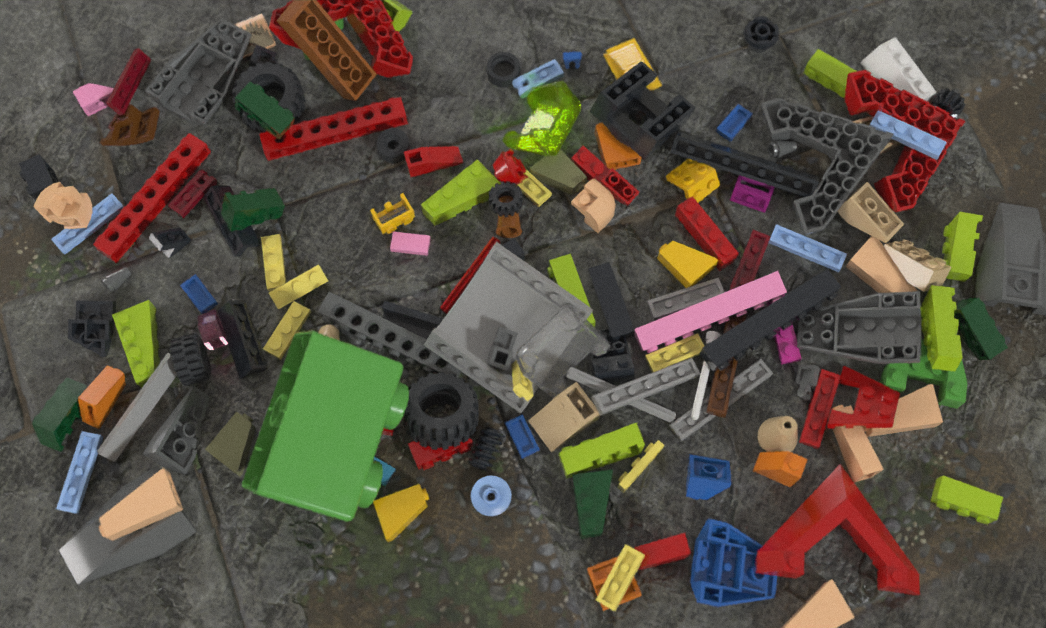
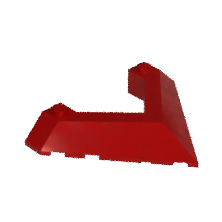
(373, 27)
(913, 168)
(833, 504)

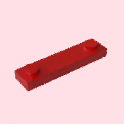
(819, 409)

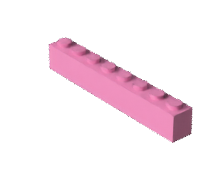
(709, 311)

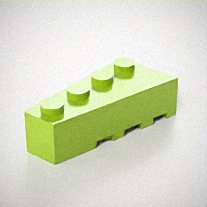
(460, 194)
(941, 328)
(139, 339)
(602, 451)

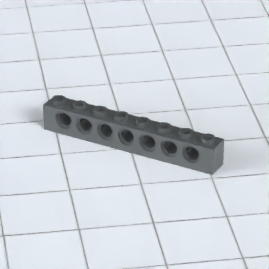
(333, 304)

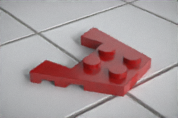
(874, 404)

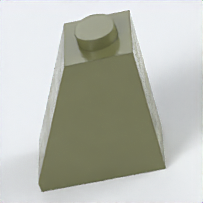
(559, 173)
(233, 443)

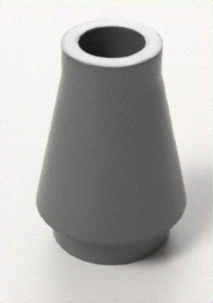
(780, 148)
(115, 279)

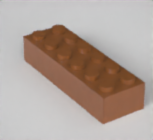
(327, 47)

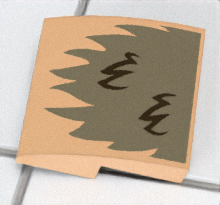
(260, 34)

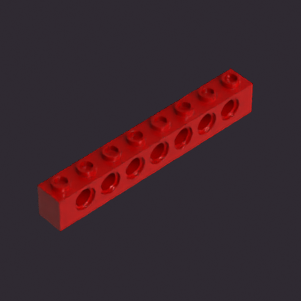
(342, 132)
(152, 206)

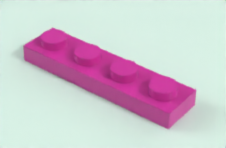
(786, 343)

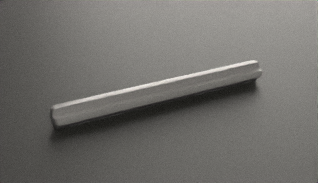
(600, 385)

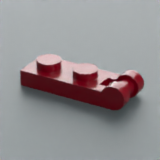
(192, 193)

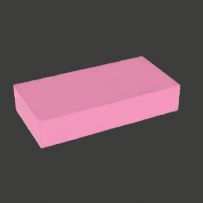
(410, 243)

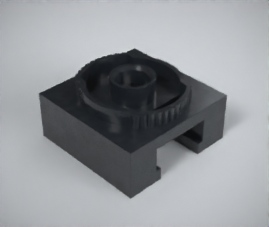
(632, 99)

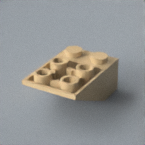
(917, 265)
(564, 417)

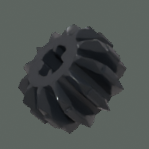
(949, 101)

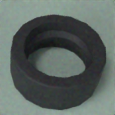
(502, 57)

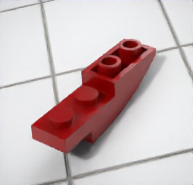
(610, 179)

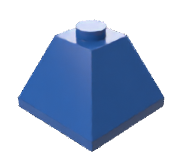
(707, 477)

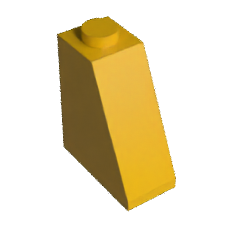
(686, 263)
(400, 509)

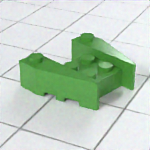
(952, 383)

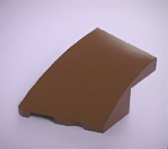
(132, 127)

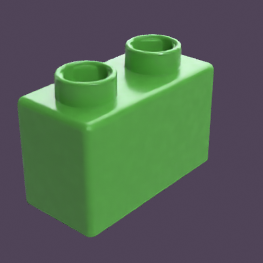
(327, 427)

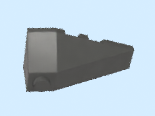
(177, 438)

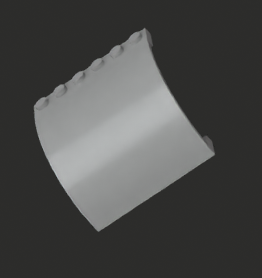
(502, 295)

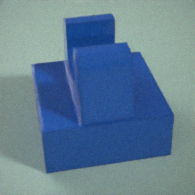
(572, 56)

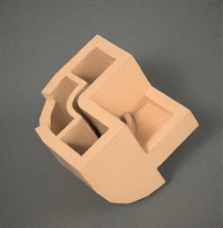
(595, 204)
(64, 206)

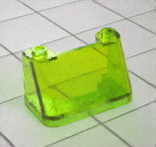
(550, 122)

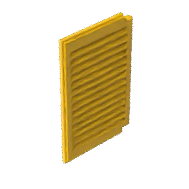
(626, 56)

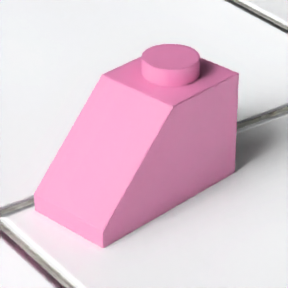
(93, 97)

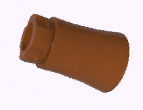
(508, 226)

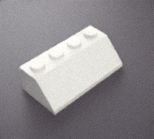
(896, 66)

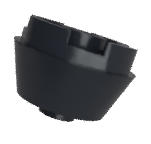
(761, 34)

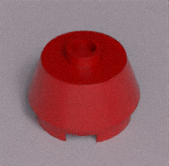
(509, 168)

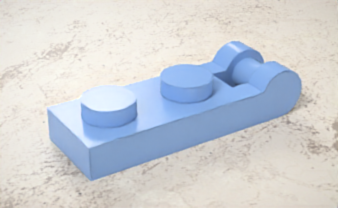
(540, 76)

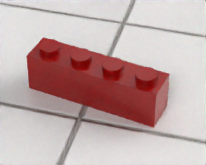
(706, 233)

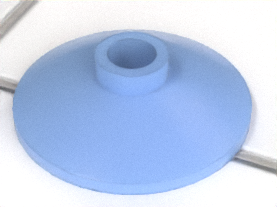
(491, 485)

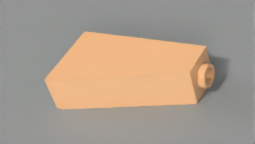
(878, 269)
(913, 412)
(856, 450)
(144, 506)
(822, 610)

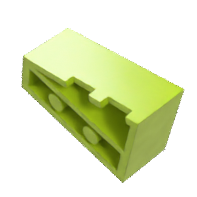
(960, 245)

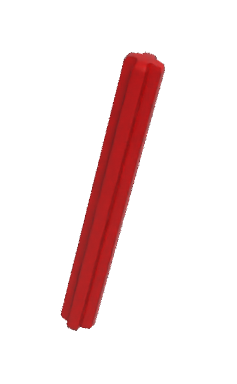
(465, 280)

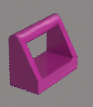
(750, 196)

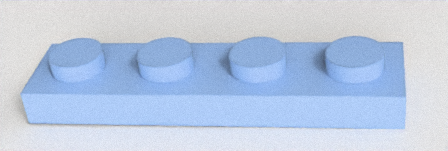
(908, 135)
(101, 214)
(807, 248)
(79, 472)

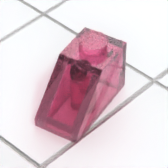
(211, 330)

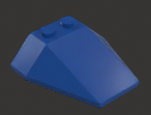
(726, 567)

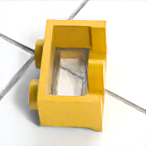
(394, 215)

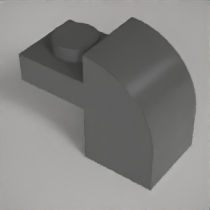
(501, 350)

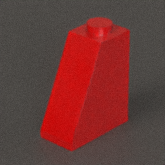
(664, 551)

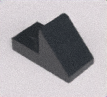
(170, 241)

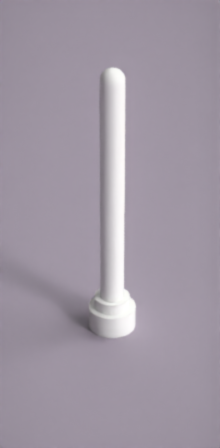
(710, 336)

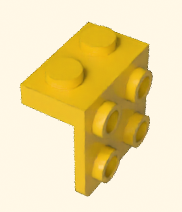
(694, 178)

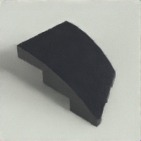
(93, 325)

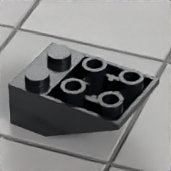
(616, 363)

